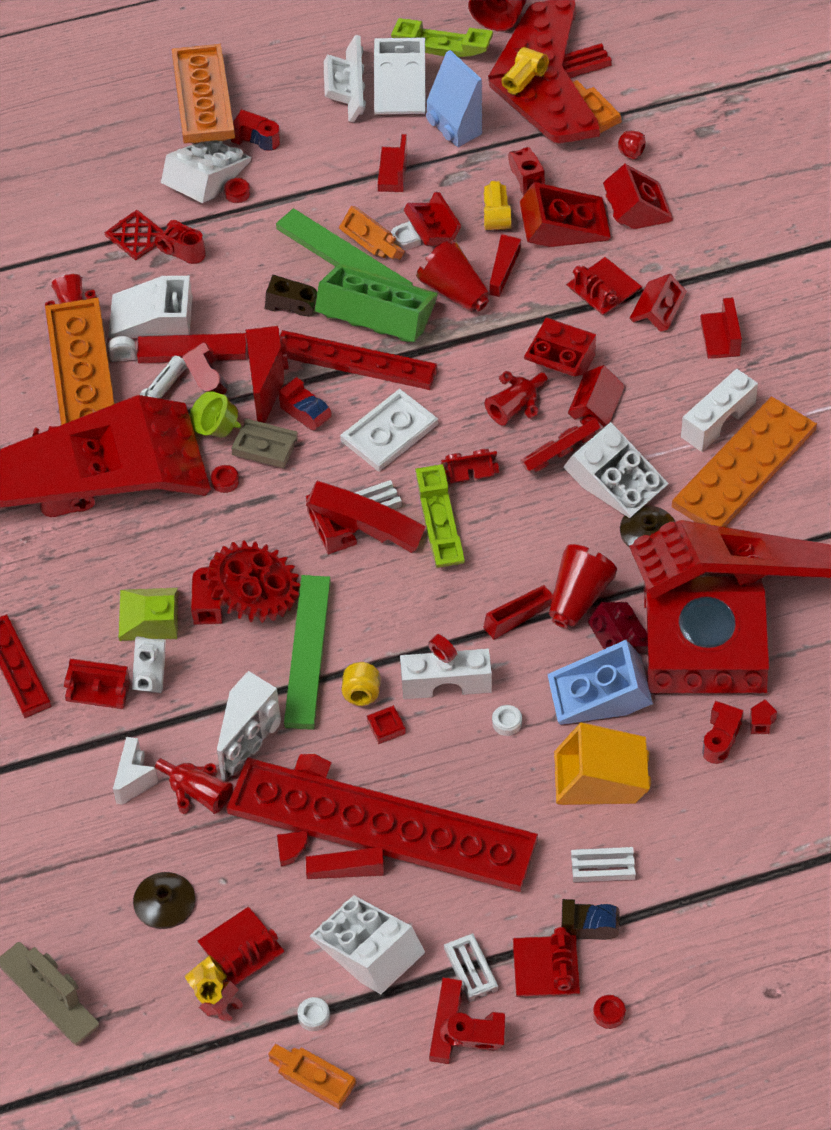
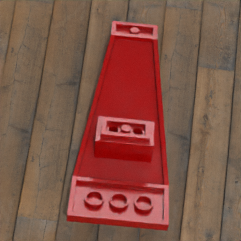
(107, 452)
(691, 548)

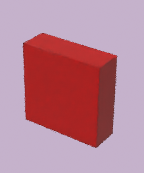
(386, 724)

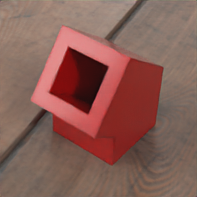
(762, 717)
(313, 765)

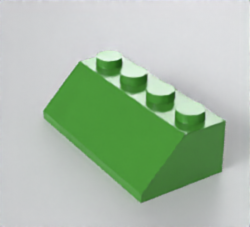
(375, 302)

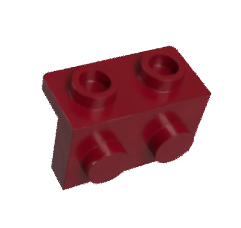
(617, 622)

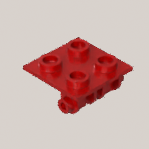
(603, 285)
(241, 945)
(546, 965)

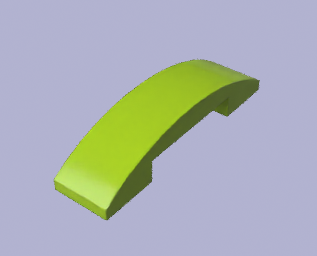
(439, 42)
(439, 516)

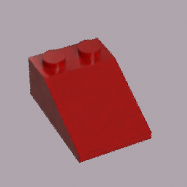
(563, 216)
(266, 367)

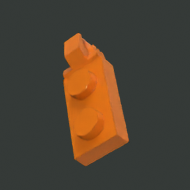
(601, 108)
(370, 234)
(313, 1074)

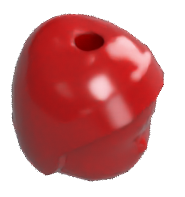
(631, 144)

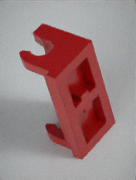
(331, 534)
(97, 683)

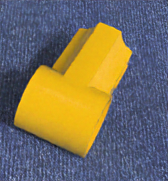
(526, 66)
(496, 210)
(207, 980)

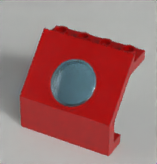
(708, 637)

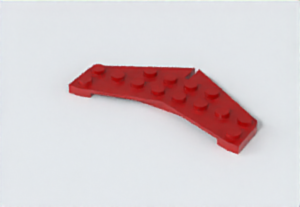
(552, 99)

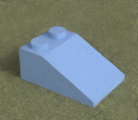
(456, 101)
(600, 686)

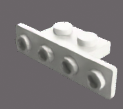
(344, 79)

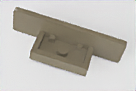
(49, 990)

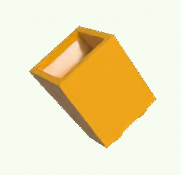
(601, 767)

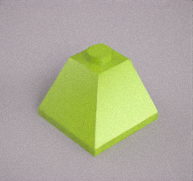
(148, 613)

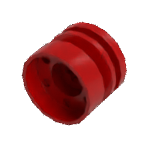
(496, 14)

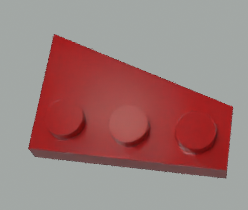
(538, 459)

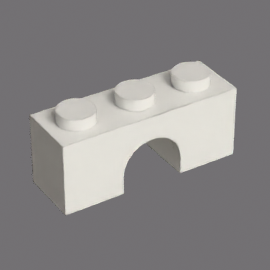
(731, 397)
(425, 671)

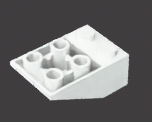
(399, 76)
(203, 169)
(153, 308)
(615, 471)
(248, 719)
(369, 943)

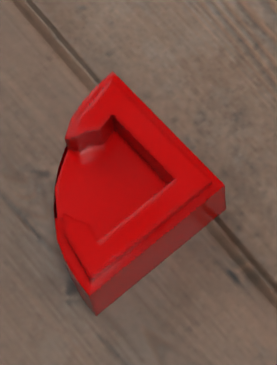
(291, 846)

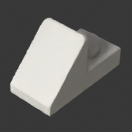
(132, 776)

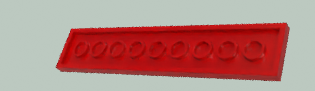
(376, 819)

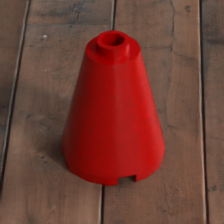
(454, 277)
(579, 584)

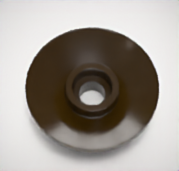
(636, 526)
(167, 911)

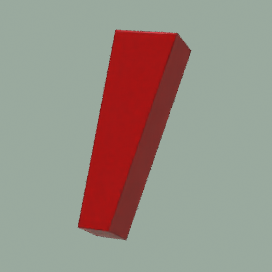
(506, 256)
(517, 611)
(346, 864)
(448, 1004)

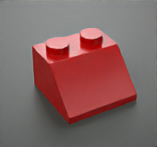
(636, 198)

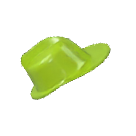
(214, 415)

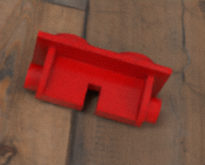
(480, 462)

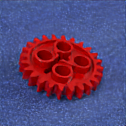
(252, 581)

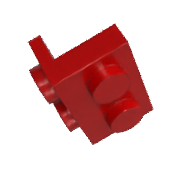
(433, 220)

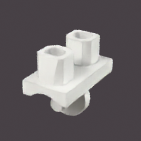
(148, 664)

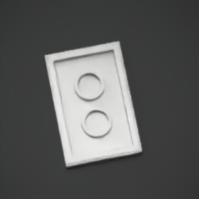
(389, 430)

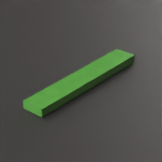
(330, 246)
(307, 652)

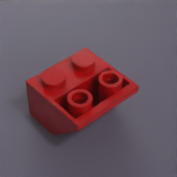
(562, 348)

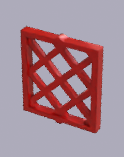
(124, 223)

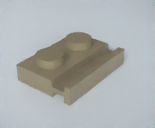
(264, 443)

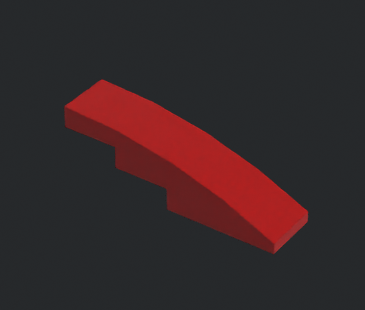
(365, 514)

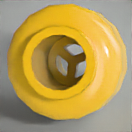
(361, 683)

